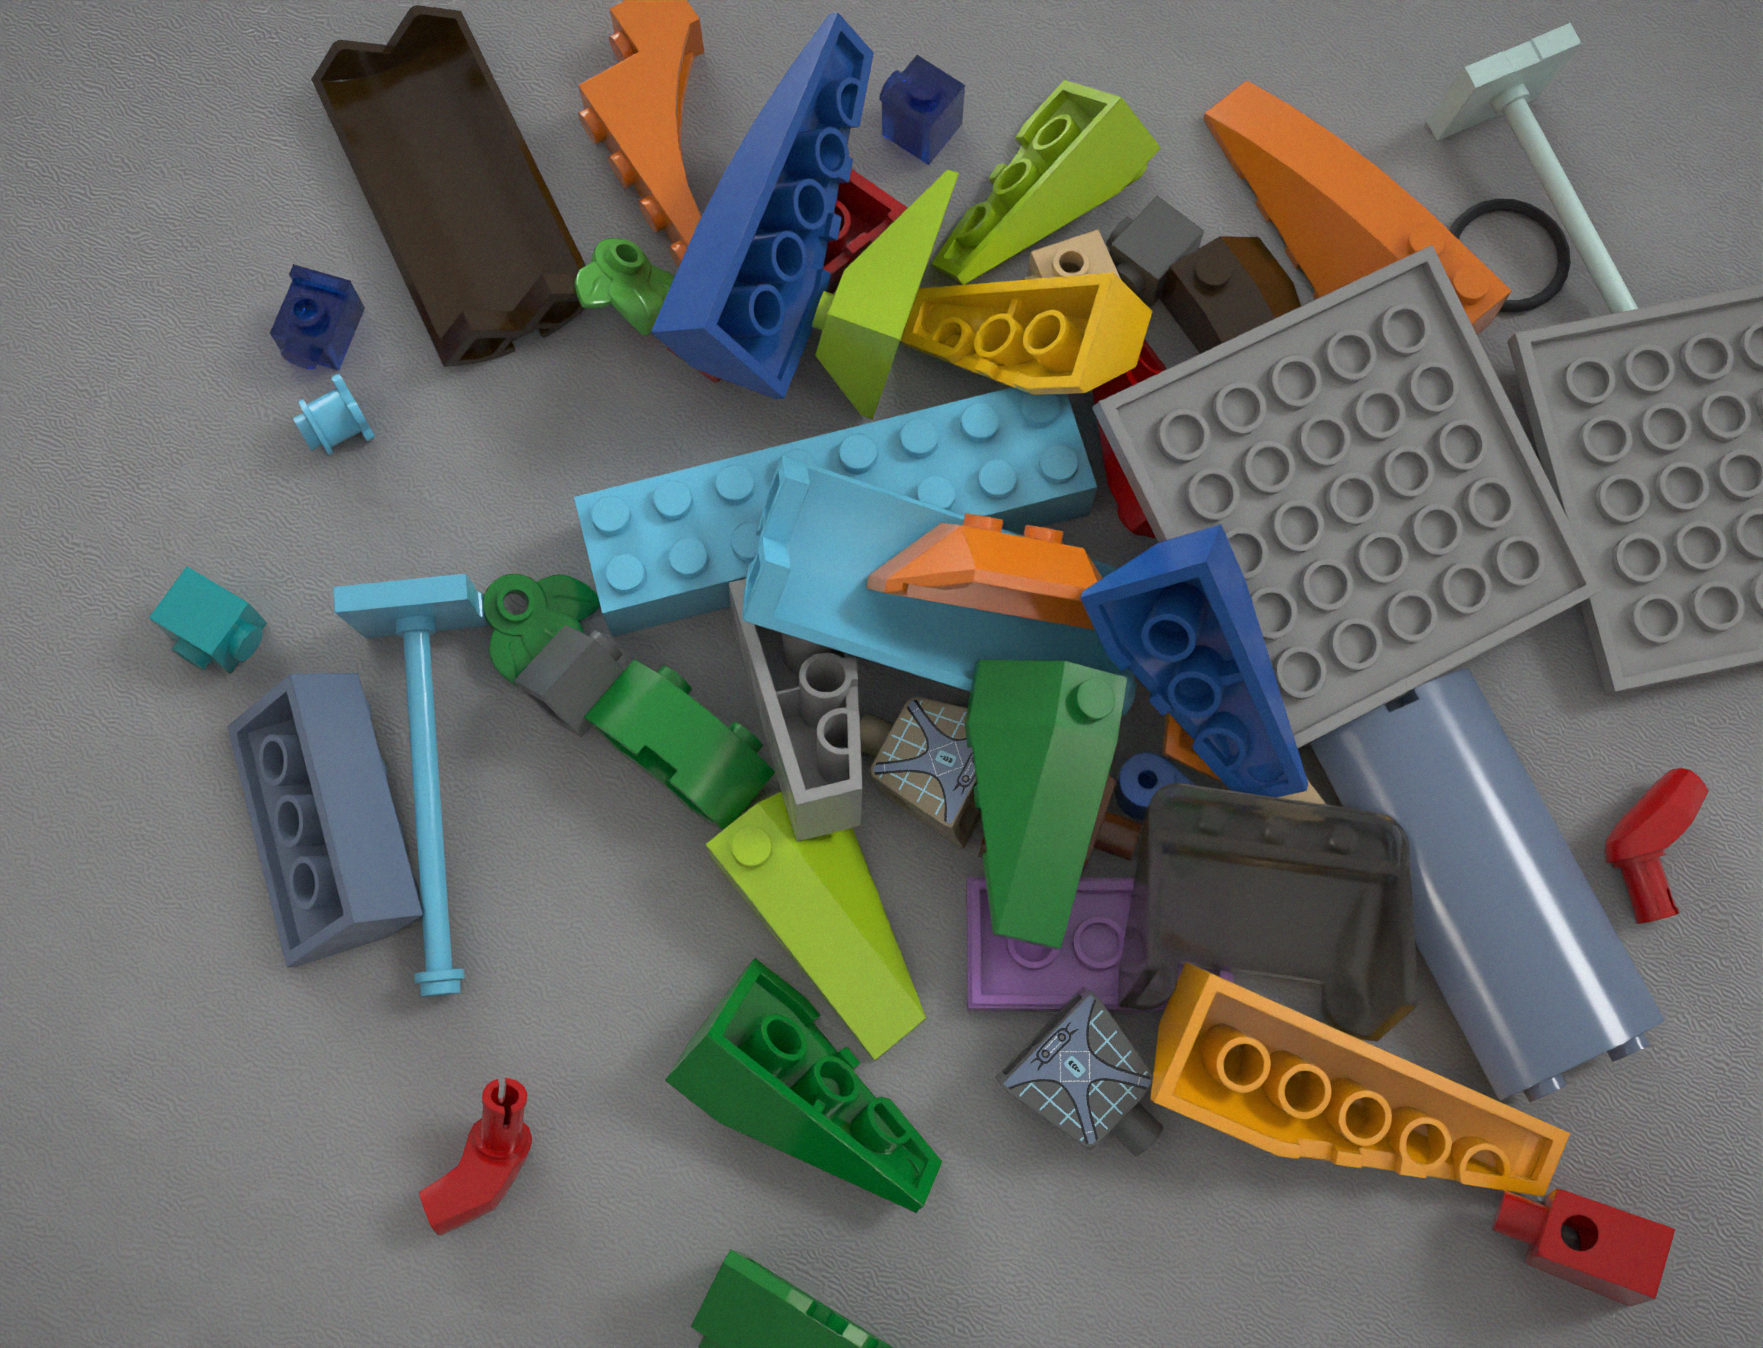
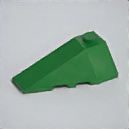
(762, 1310)

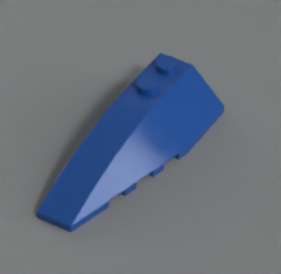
(762, 243)

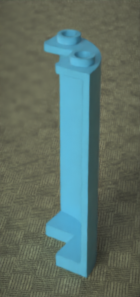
(812, 575)

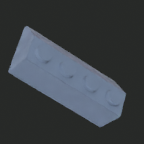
(323, 817)

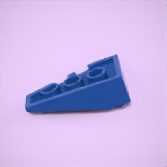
(1196, 645)

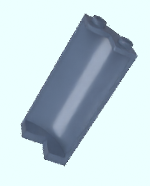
(1493, 888)

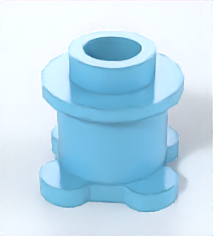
(332, 418)

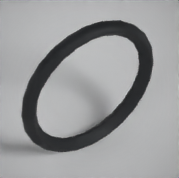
(1547, 223)

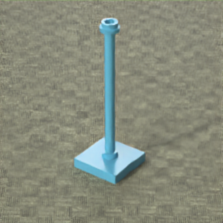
(415, 612)

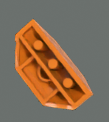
(993, 571)

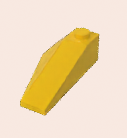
(1034, 332)

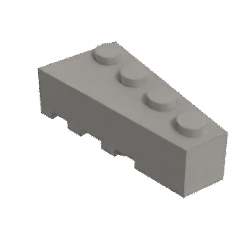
(808, 720)

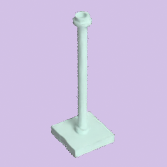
(1504, 87)

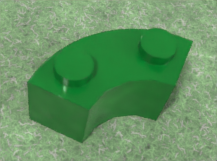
(681, 742)

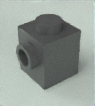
(1149, 245)
(571, 676)

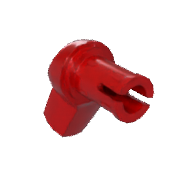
(1643, 835)
(489, 1162)

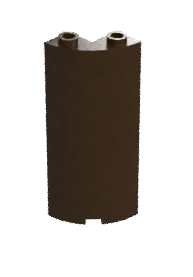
(452, 186)

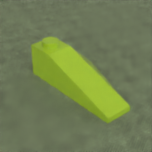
(1071, 159)
(876, 297)
(825, 917)

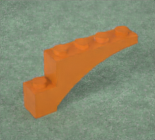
(640, 110)

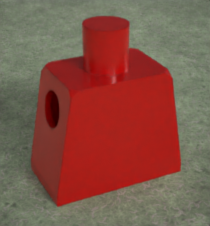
(1617, 1250)

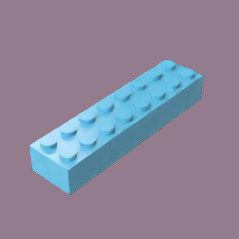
(680, 537)

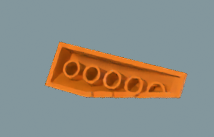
(1336, 205)

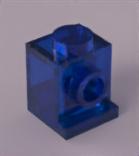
(335, 320)

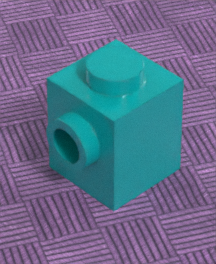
(208, 622)

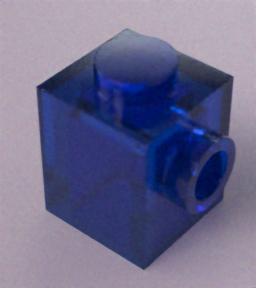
(921, 108)

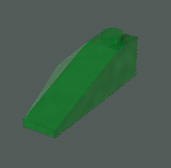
(1041, 768)
(783, 1083)

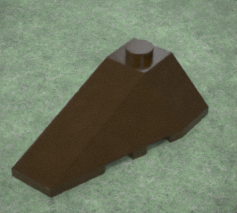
(1227, 290)

